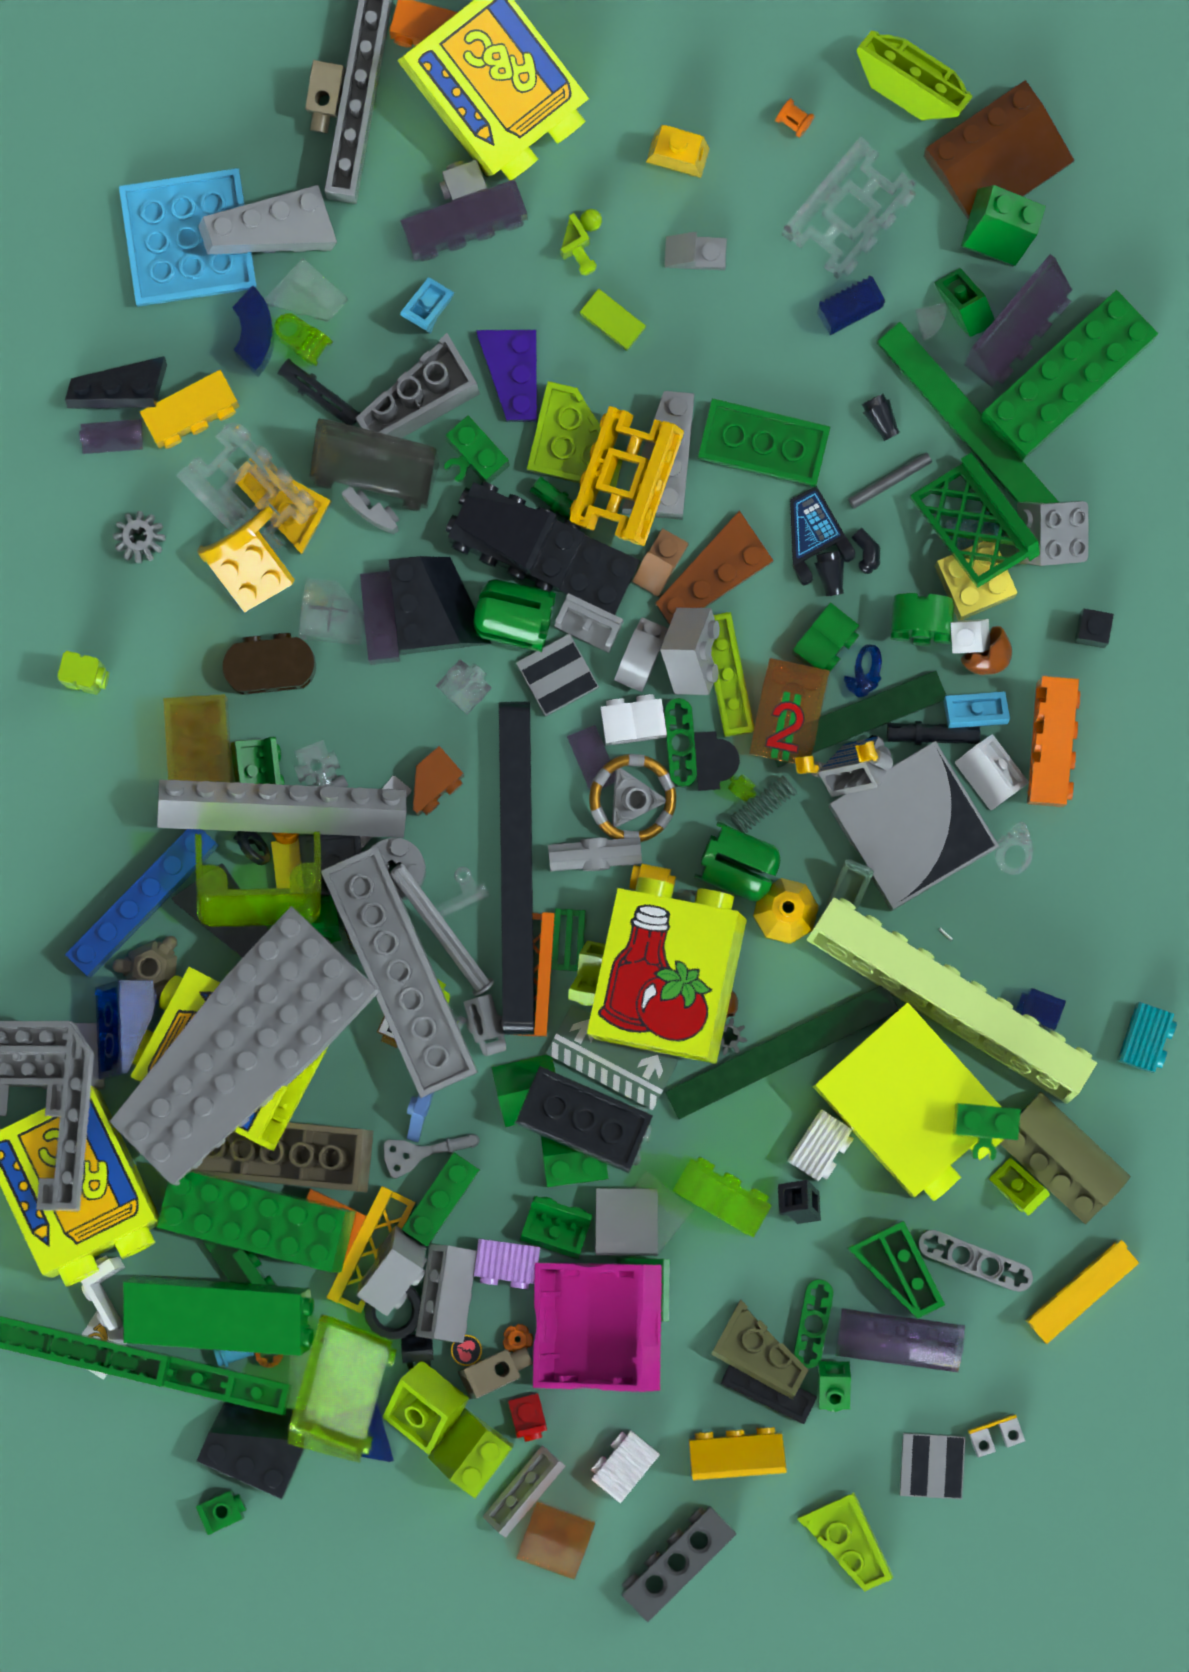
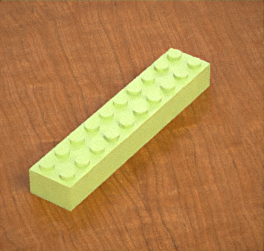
(952, 1000)

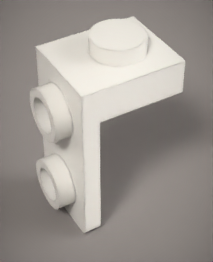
(95, 1292)

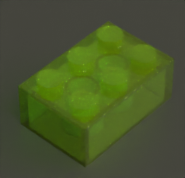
(722, 1196)

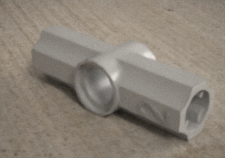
(595, 854)

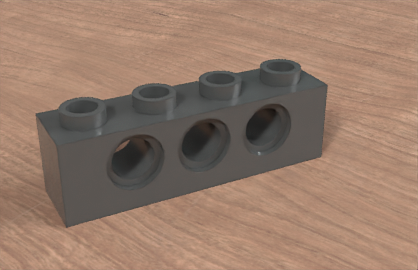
(650, 1603)

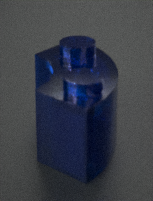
(257, 331)

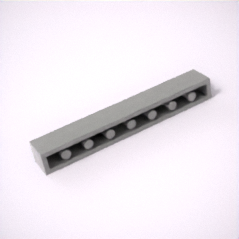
(357, 100)
(281, 808)

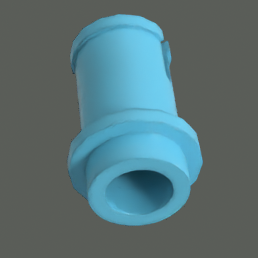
(225, 1357)

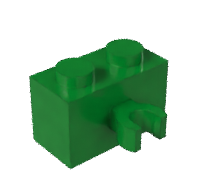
(475, 452)
(986, 1124)

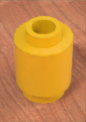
(652, 872)

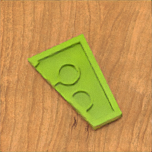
(849, 1538)

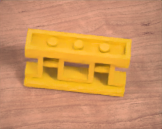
(648, 481)

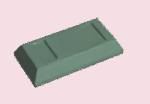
(851, 883)

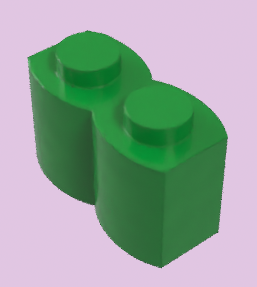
(826, 639)

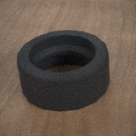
(397, 1333)

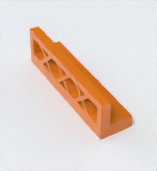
(544, 972)

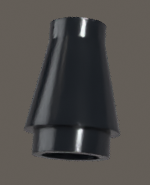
(881, 416)
(831, 572)

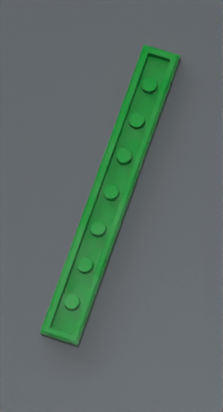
(962, 416)

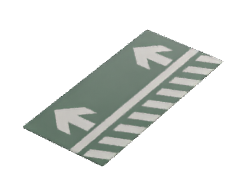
(625, 1069)

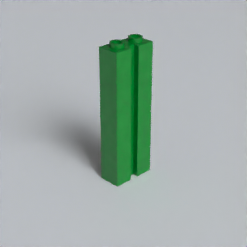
(217, 1315)

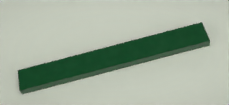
(781, 1051)

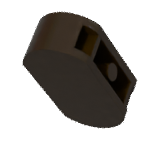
(269, 664)

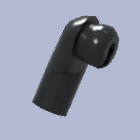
(870, 549)

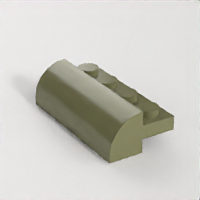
(1065, 1159)

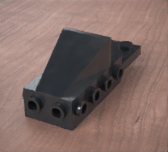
(539, 547)

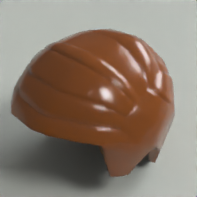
(992, 660)

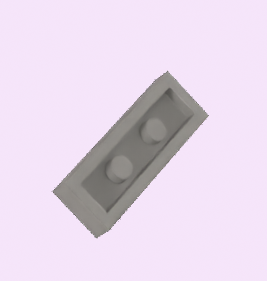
(523, 1491)

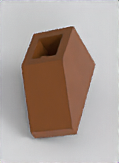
(434, 778)

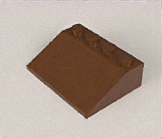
(1001, 145)

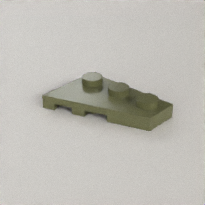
(757, 1353)

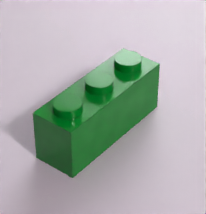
(440, 1199)

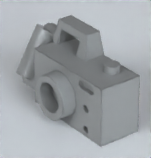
(485, 1024)

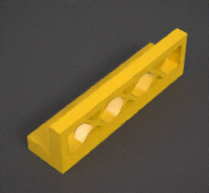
(363, 1238)
(1082, 1291)

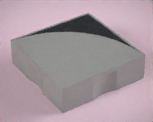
(914, 826)

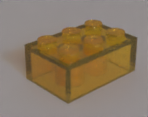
(198, 738)

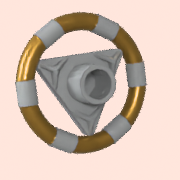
(632, 797)

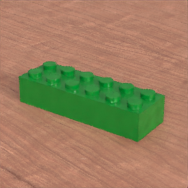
(1069, 375)
(258, 1220)

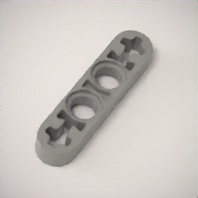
(973, 1265)

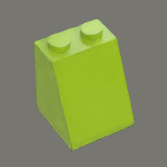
(470, 1453)

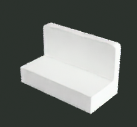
(991, 772)

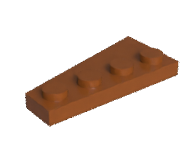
(718, 569)

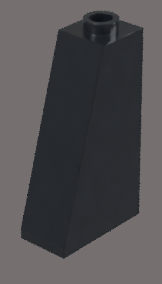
(238, 938)

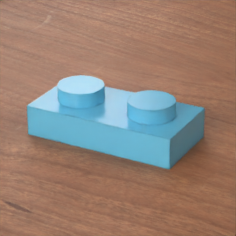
(976, 710)

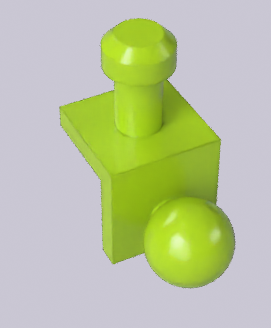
(577, 239)

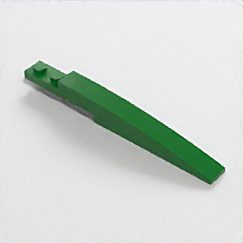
(144, 1365)

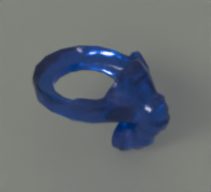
(867, 682)

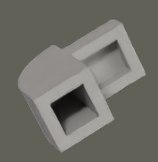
(641, 654)

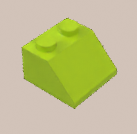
(425, 1406)

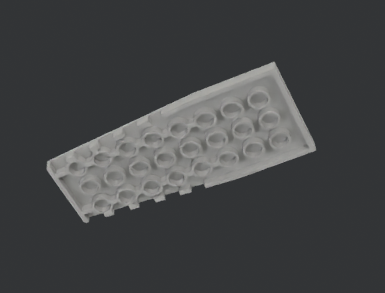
(243, 1045)

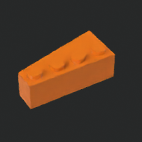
(1053, 741)

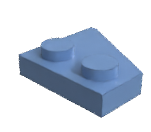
(418, 1109)

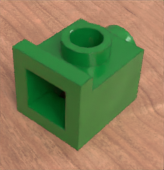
(208, 1511)

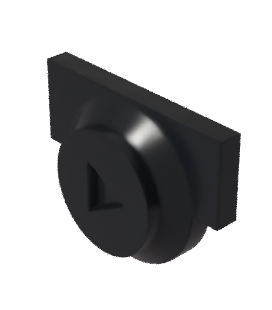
(714, 760)

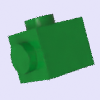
(834, 1385)

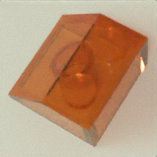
(556, 1539)

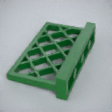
(1000, 512)

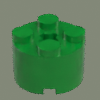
(922, 618)

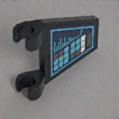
(814, 531)

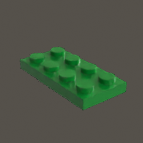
(764, 442)

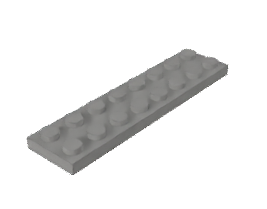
(400, 971)

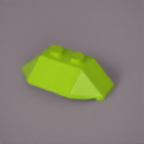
(912, 77)

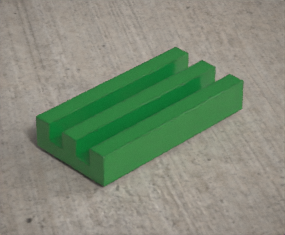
(556, 934)

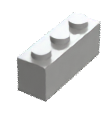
(446, 1293)

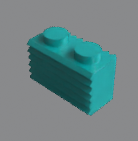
(1147, 1037)

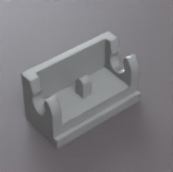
(588, 623)

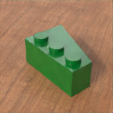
(899, 1268)

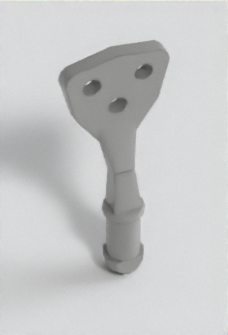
(417, 1153)

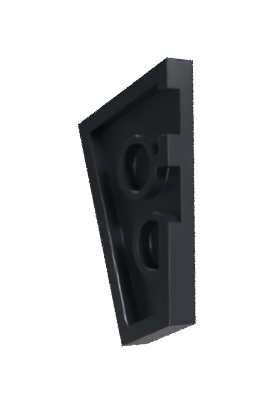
(119, 387)

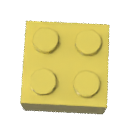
(967, 597)

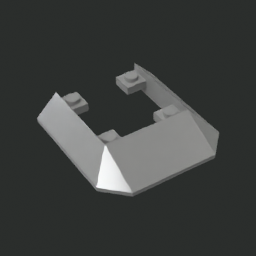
(60, 1059)

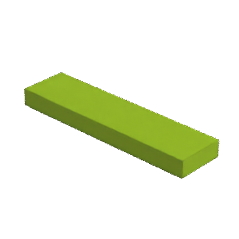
(731, 685)

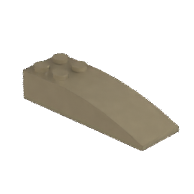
(303, 1157)

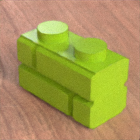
(82, 673)

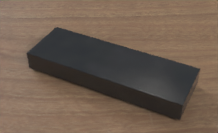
(797, 1409)

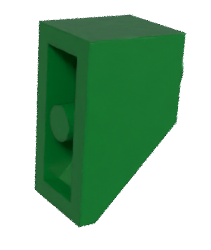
(965, 302)

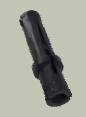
(290, 372)
(925, 733)

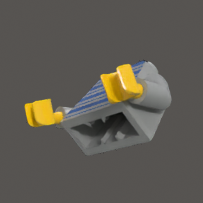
(852, 768)

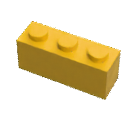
(190, 410)

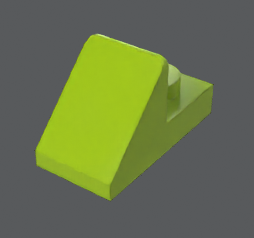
(1019, 1187)

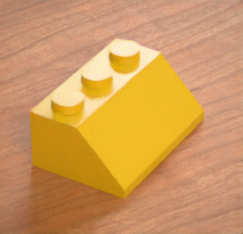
(737, 1454)

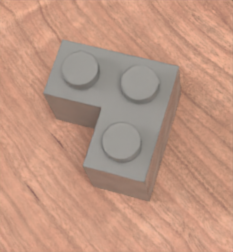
(688, 651)
(396, 1268)

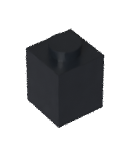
(1094, 628)

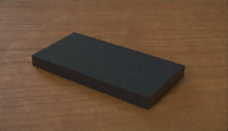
(583, 1119)

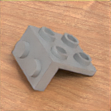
(1059, 531)

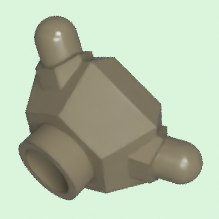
(150, 962)

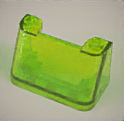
(340, 1390)

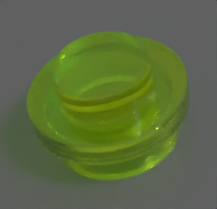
(742, 787)

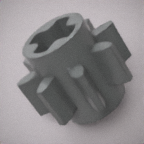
(736, 1032)

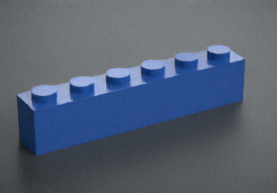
(139, 902)

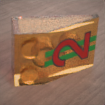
(789, 711)

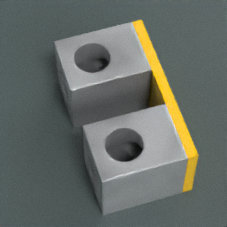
(1005, 1425)

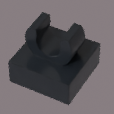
(416, 1350)

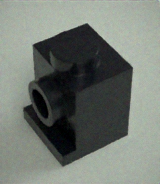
(799, 1201)

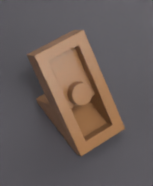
(660, 562)

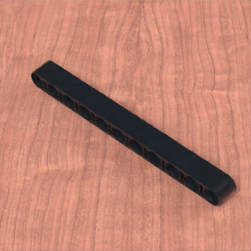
(516, 868)

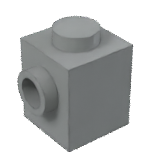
(462, 180)

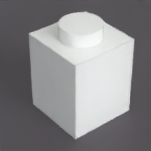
(970, 636)

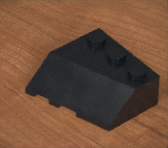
(431, 606)
(252, 1448)

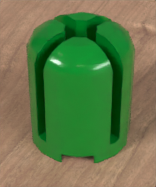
(514, 614)
(742, 849)

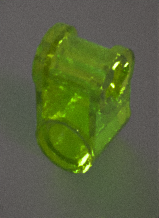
(303, 339)

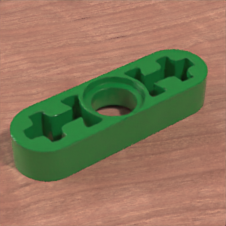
(671, 721)
(825, 1302)

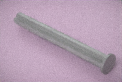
(441, 930)

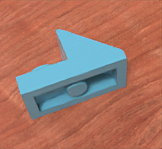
(427, 304)

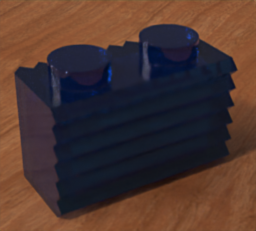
(850, 305)

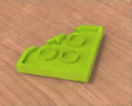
(565, 435)

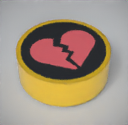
(467, 1352)

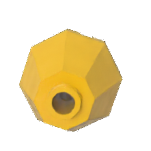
(782, 925)

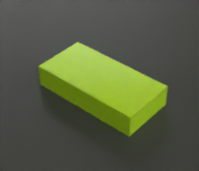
(612, 319)

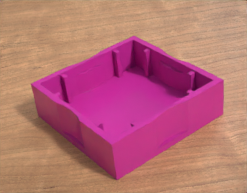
(597, 1326)

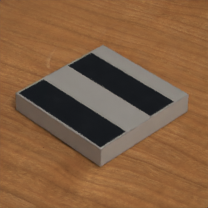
(557, 675)
(932, 1466)

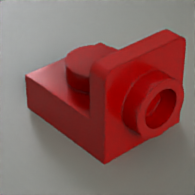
(528, 1417)

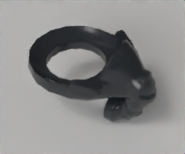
(245, 839)

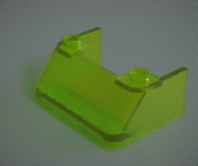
(257, 906)

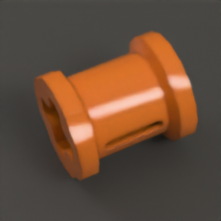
(795, 118)

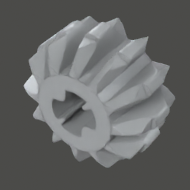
(140, 547)

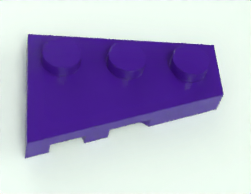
(513, 368)

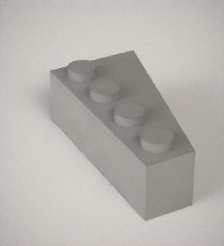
(280, 223)
(422, 394)
(676, 409)

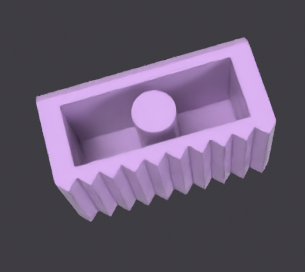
(506, 1262)

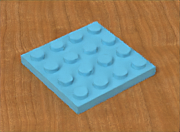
(166, 242)

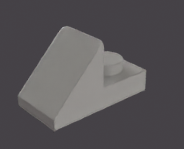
(695, 252)

